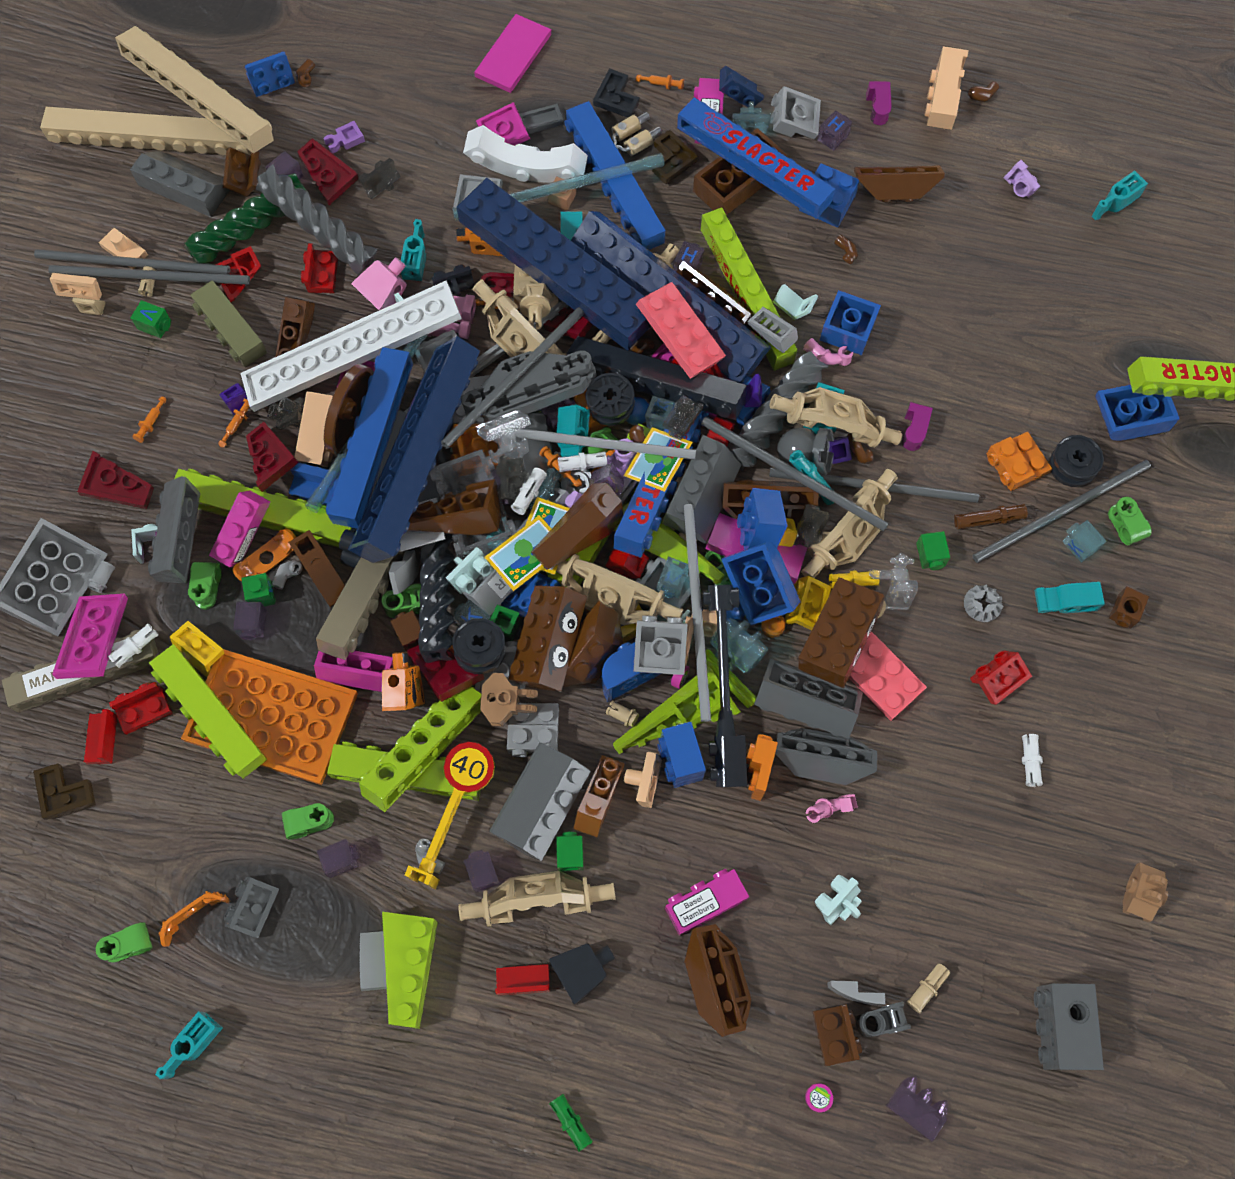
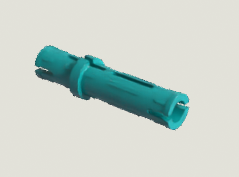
(803, 465)

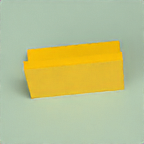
(196, 647)

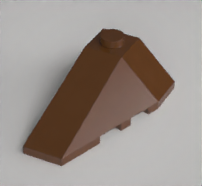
(466, 513)
(583, 525)

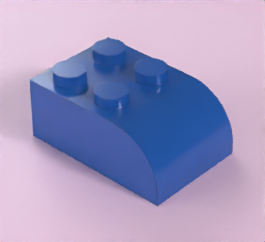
(1135, 414)
(762, 582)
(619, 673)

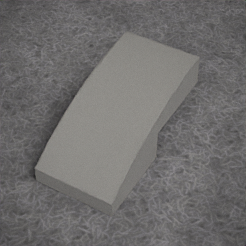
(404, 572)
(372, 961)
(849, 990)

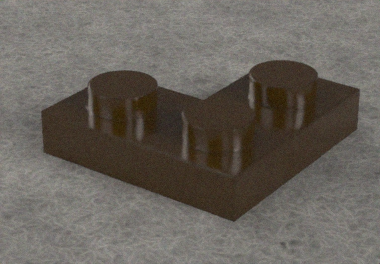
(676, 157)
(56, 797)

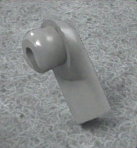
(286, 571)
(421, 850)

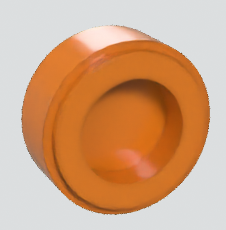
(773, 627)

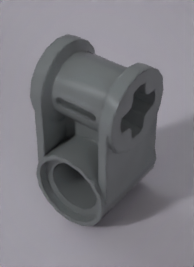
(888, 1020)

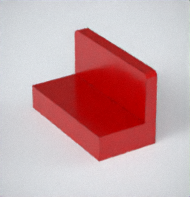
(100, 738)
(522, 980)

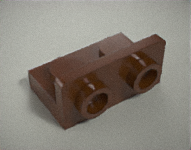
(241, 171)
(836, 1035)

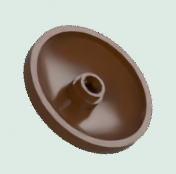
(345, 407)

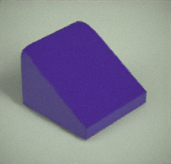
(754, 392)
(234, 397)
(841, 449)

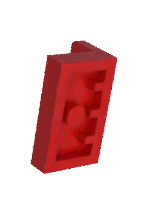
(319, 270)
(1001, 675)
(141, 707)

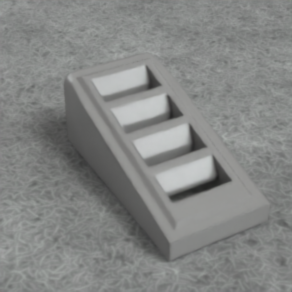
(782, 340)

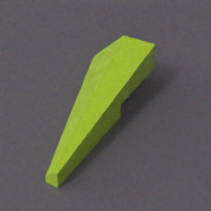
(669, 544)
(676, 710)

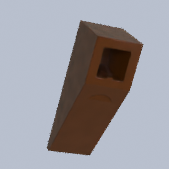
(295, 324)
(318, 567)

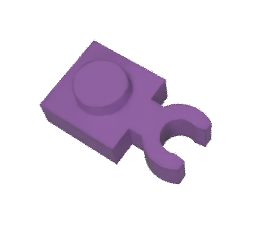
(346, 136)

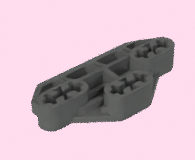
(543, 384)

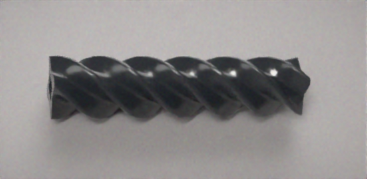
(435, 600)

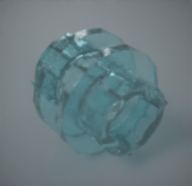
(743, 648)

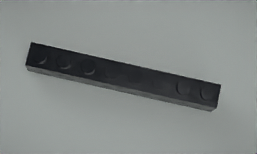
(665, 378)

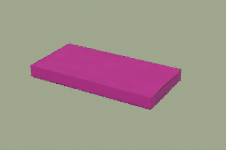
(513, 53)
(726, 541)
(90, 636)

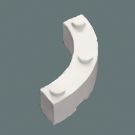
(523, 161)

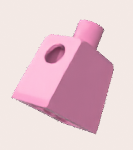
(381, 282)

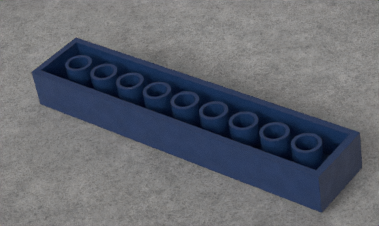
(555, 262)
(648, 273)
(414, 451)

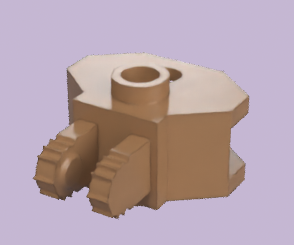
(506, 700)
(1145, 892)

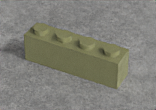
(228, 324)

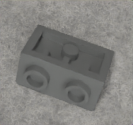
(251, 906)

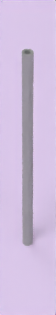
(606, 443)
(697, 613)

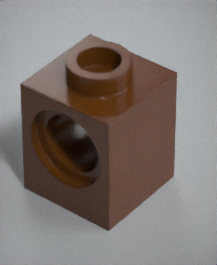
(1135, 601)
(407, 629)

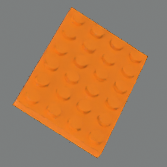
(283, 713)

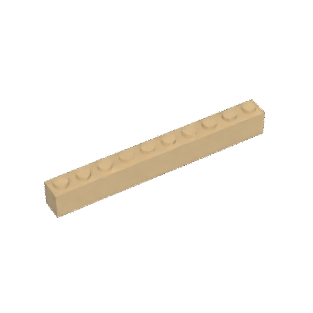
(195, 89)
(136, 131)

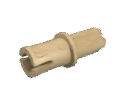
(928, 988)

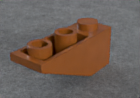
(598, 796)

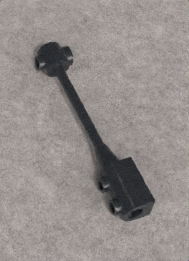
(727, 747)

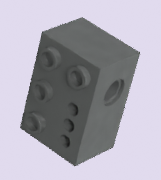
(1068, 1039)

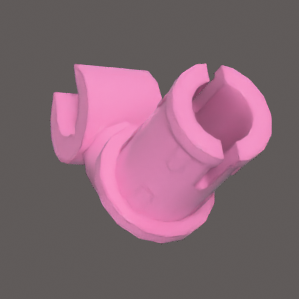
(826, 356)
(824, 808)

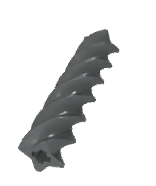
(315, 220)
(768, 421)

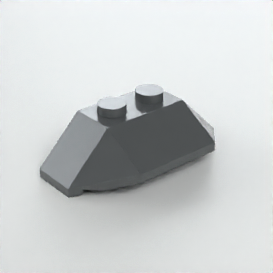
(825, 756)

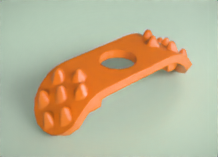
(278, 546)
(170, 926)

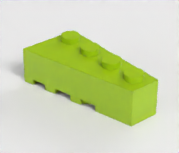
(407, 965)

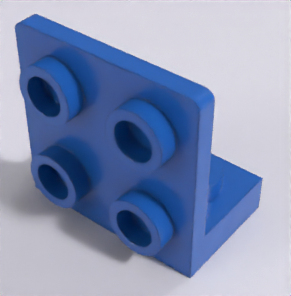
(269, 74)
(520, 598)

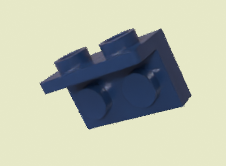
(738, 87)

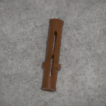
(999, 515)

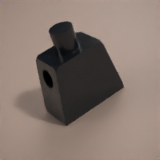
(581, 969)

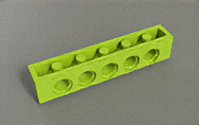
(385, 792)

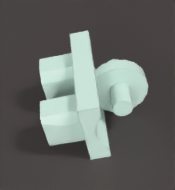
(468, 570)
(844, 903)

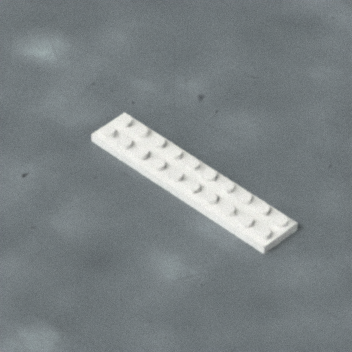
(350, 346)

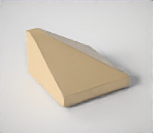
(89, 306)

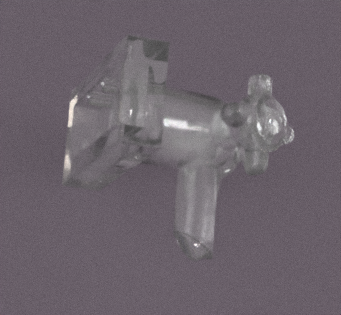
(503, 433)
(902, 589)

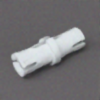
(582, 462)
(522, 502)
(133, 645)
(1032, 760)

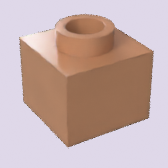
(562, 199)

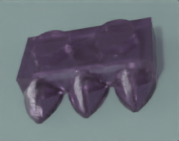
(917, 1109)

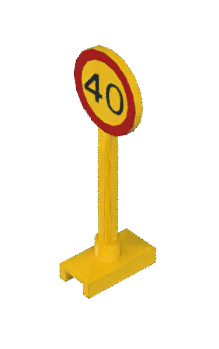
(468, 770)

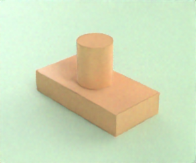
(122, 246)
(76, 286)
(645, 779)

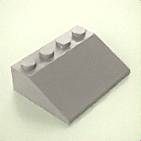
(48, 577)

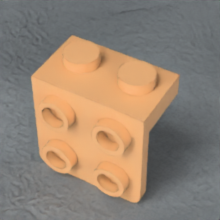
(709, 626)

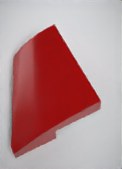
(241, 263)

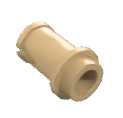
(147, 285)
(623, 714)

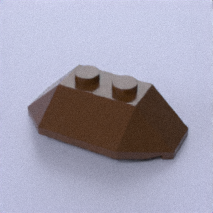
(899, 182)
(715, 292)
(794, 496)
(595, 642)
(717, 980)

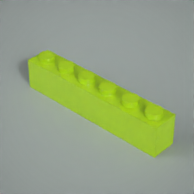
(207, 711)
(352, 763)

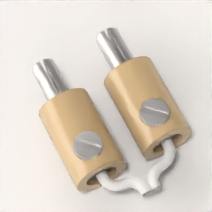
(637, 142)

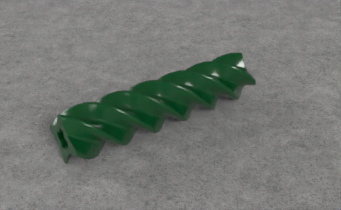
(236, 225)

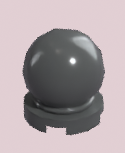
(812, 445)

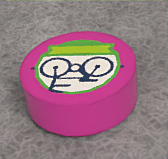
(678, 680)
(819, 1097)

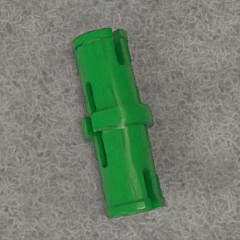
(570, 1122)

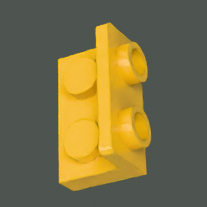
(813, 597)

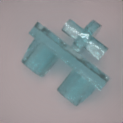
(752, 118)

